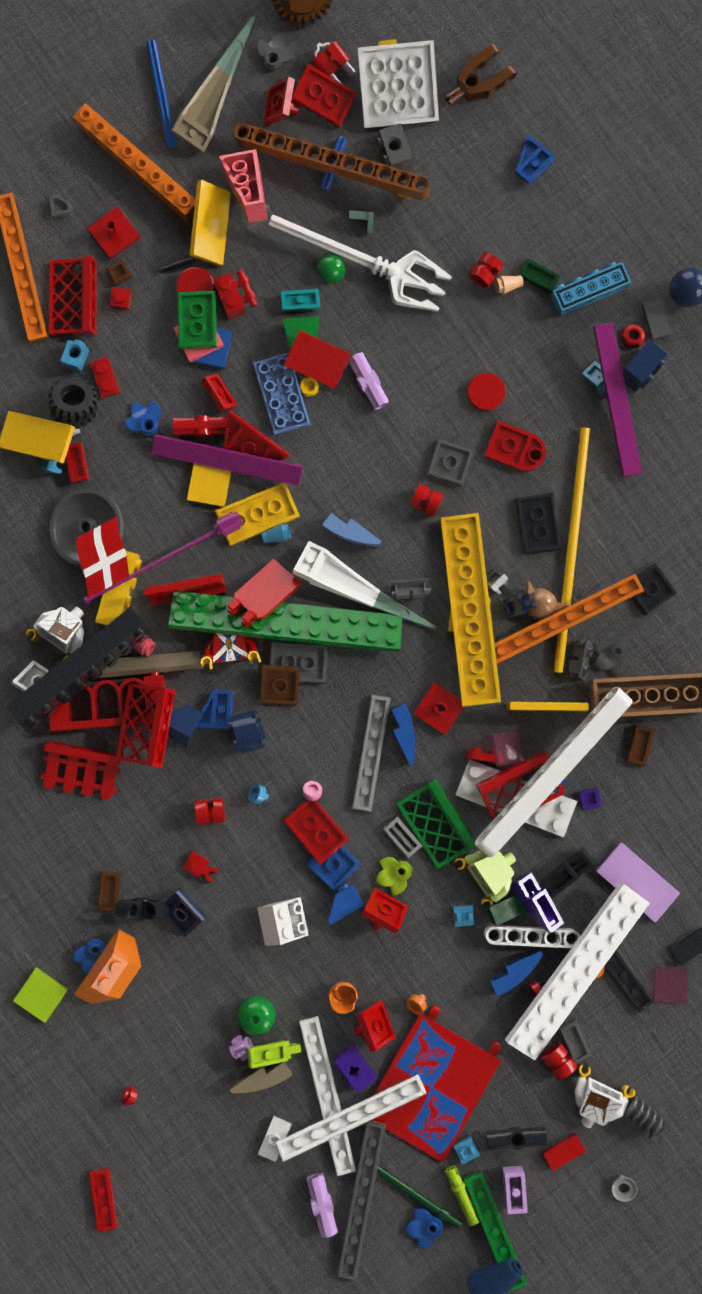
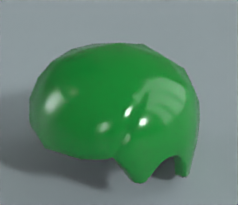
(331, 267)

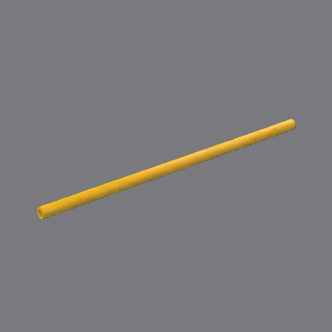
(572, 541)

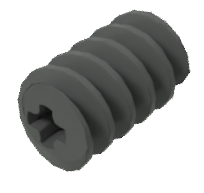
(644, 1116)

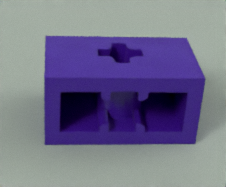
(352, 1057)

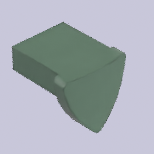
(363, 215)

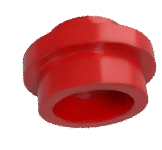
(129, 1096)

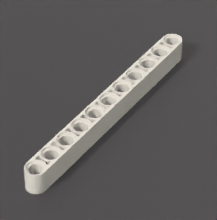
(553, 772)

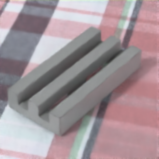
(391, 825)

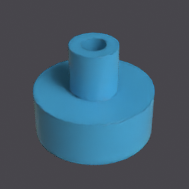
(257, 794)

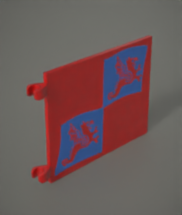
(453, 1078)

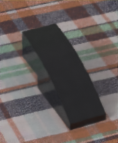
(567, 872)

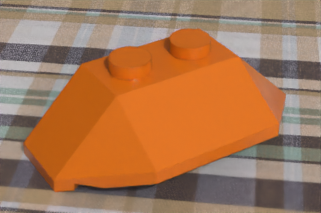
(112, 970)

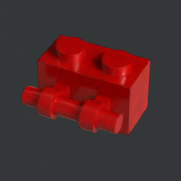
(230, 297)

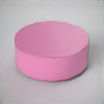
(312, 790)

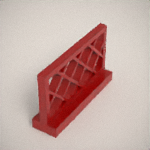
(88, 293)
(207, 585)
(158, 726)
(511, 774)

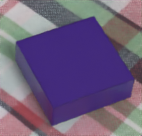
(589, 798)

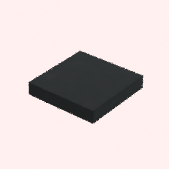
(656, 589)

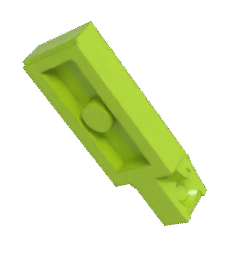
(271, 1053)

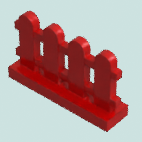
(72, 764)

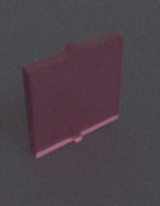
(507, 748)
(670, 984)

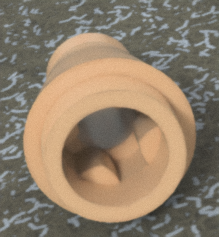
(505, 284)

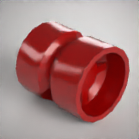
(488, 267)
(426, 500)
(210, 811)
(560, 1064)

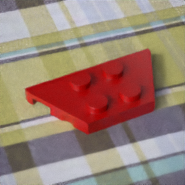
(246, 439)

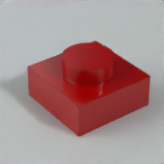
(120, 298)

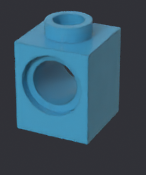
(78, 362)

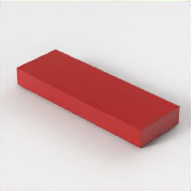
(103, 1199)

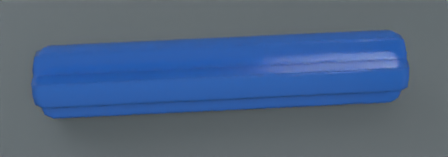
(327, 177)

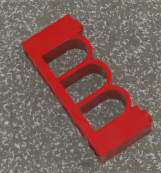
(62, 718)

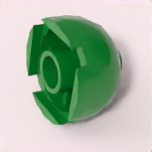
(256, 1015)

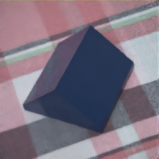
(184, 912)

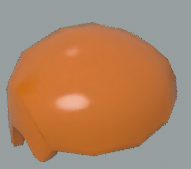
(343, 997)

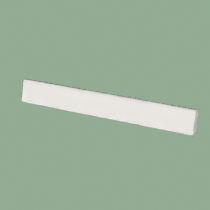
(326, 1091)
(350, 1118)

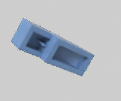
(350, 532)

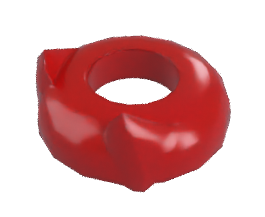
(629, 342)

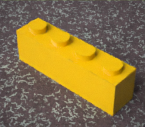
(116, 600)

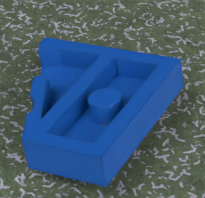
(533, 160)

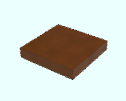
(279, 684)

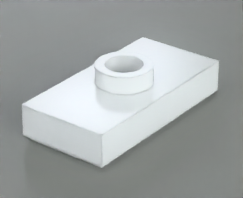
(277, 1131)

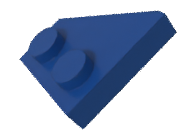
(217, 710)

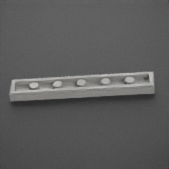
(371, 753)

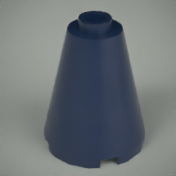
(495, 1278)

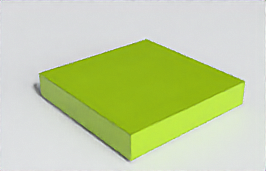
(40, 995)

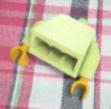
(490, 873)

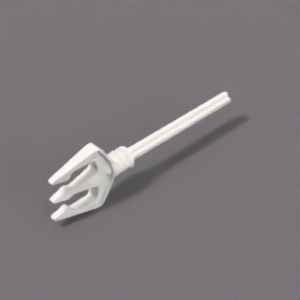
(397, 274)

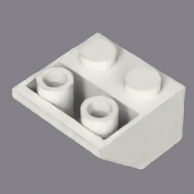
(282, 921)

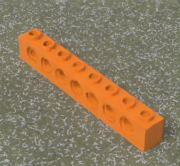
(135, 162)

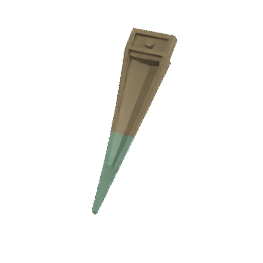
(201, 113)

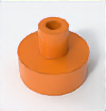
(417, 1003)

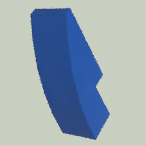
(405, 732)
(515, 972)

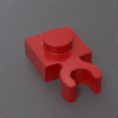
(198, 864)

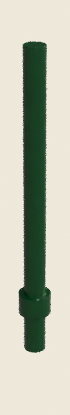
(442, 1213)

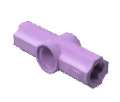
(368, 381)
(322, 1205)

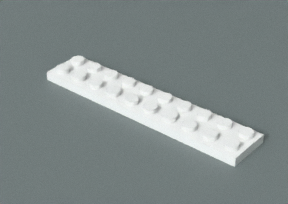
(577, 971)

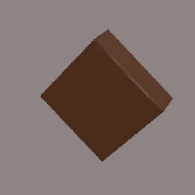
(119, 272)

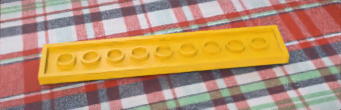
(470, 610)

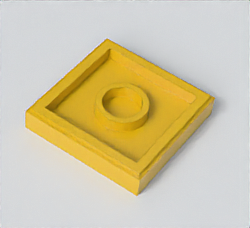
(209, 485)

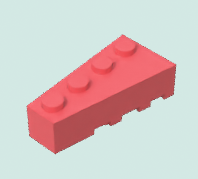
(245, 180)

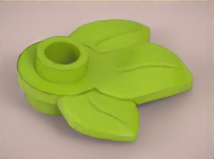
(390, 874)

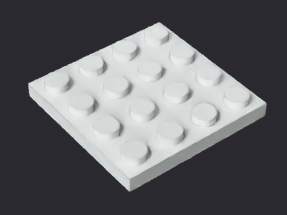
(398, 83)

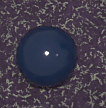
(687, 287)

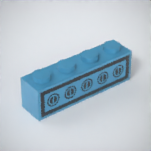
(590, 288)

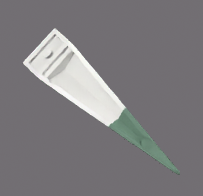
(331, 574)

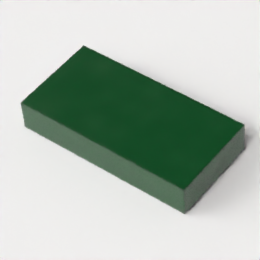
(539, 275)
(506, 910)

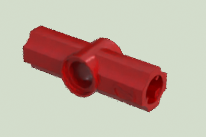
(199, 426)

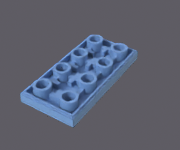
(281, 395)

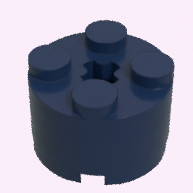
(248, 731)

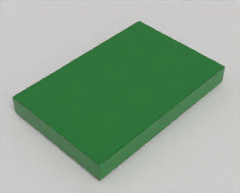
(197, 320)

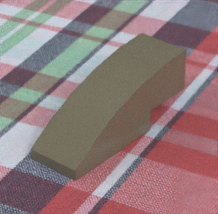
(262, 1078)

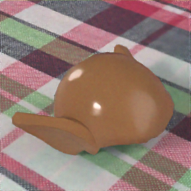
(546, 603)

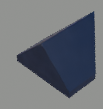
(184, 723)

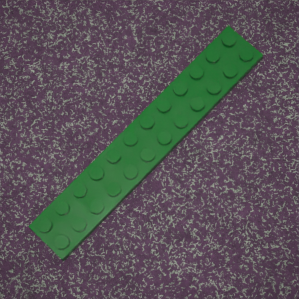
(289, 623)

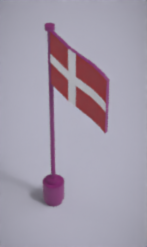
(106, 560)

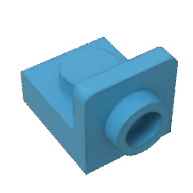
(594, 376)

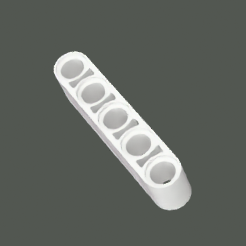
(523, 931)

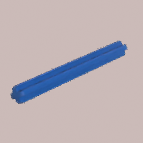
(161, 93)

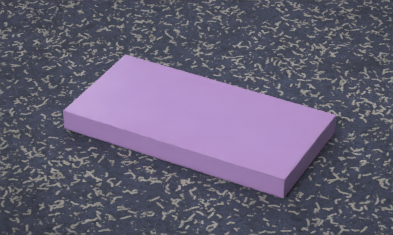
(628, 868)

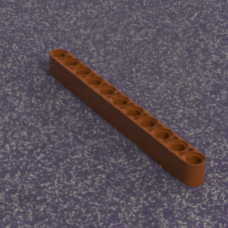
(338, 167)

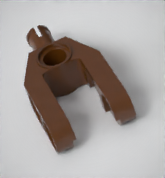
(480, 90)

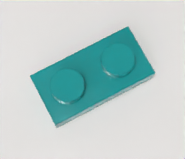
(300, 300)

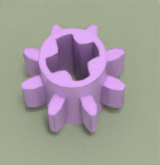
(239, 1047)

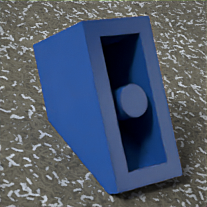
(345, 902)

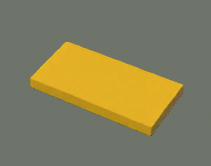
(210, 223)
(36, 437)
(261, 512)
(546, 706)

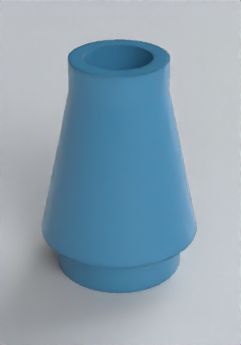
(277, 534)

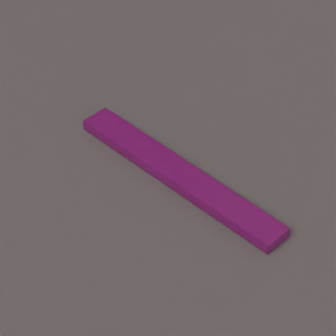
(617, 399)
(227, 459)

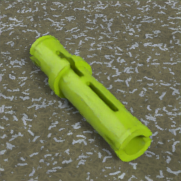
(458, 1187)

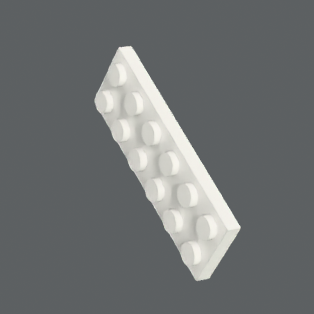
(551, 816)

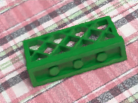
(451, 814)

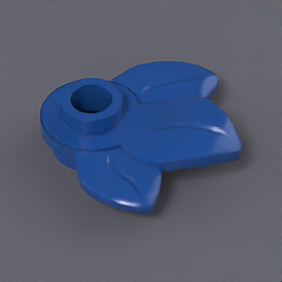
(142, 416)
(87, 955)
(421, 1228)

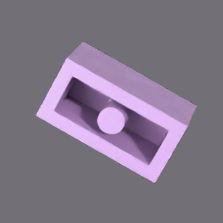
(514, 1189)

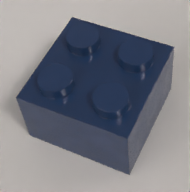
(647, 361)

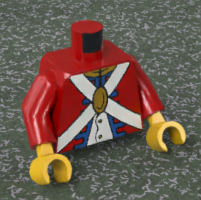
(229, 648)

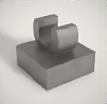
(495, 580)

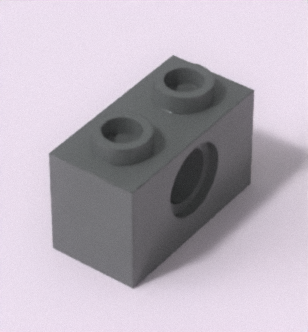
(390, 137)

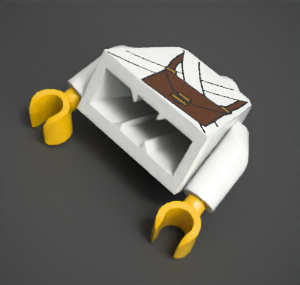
(60, 629)
(599, 1102)

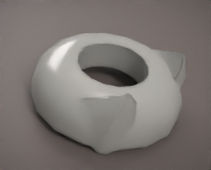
(624, 1196)

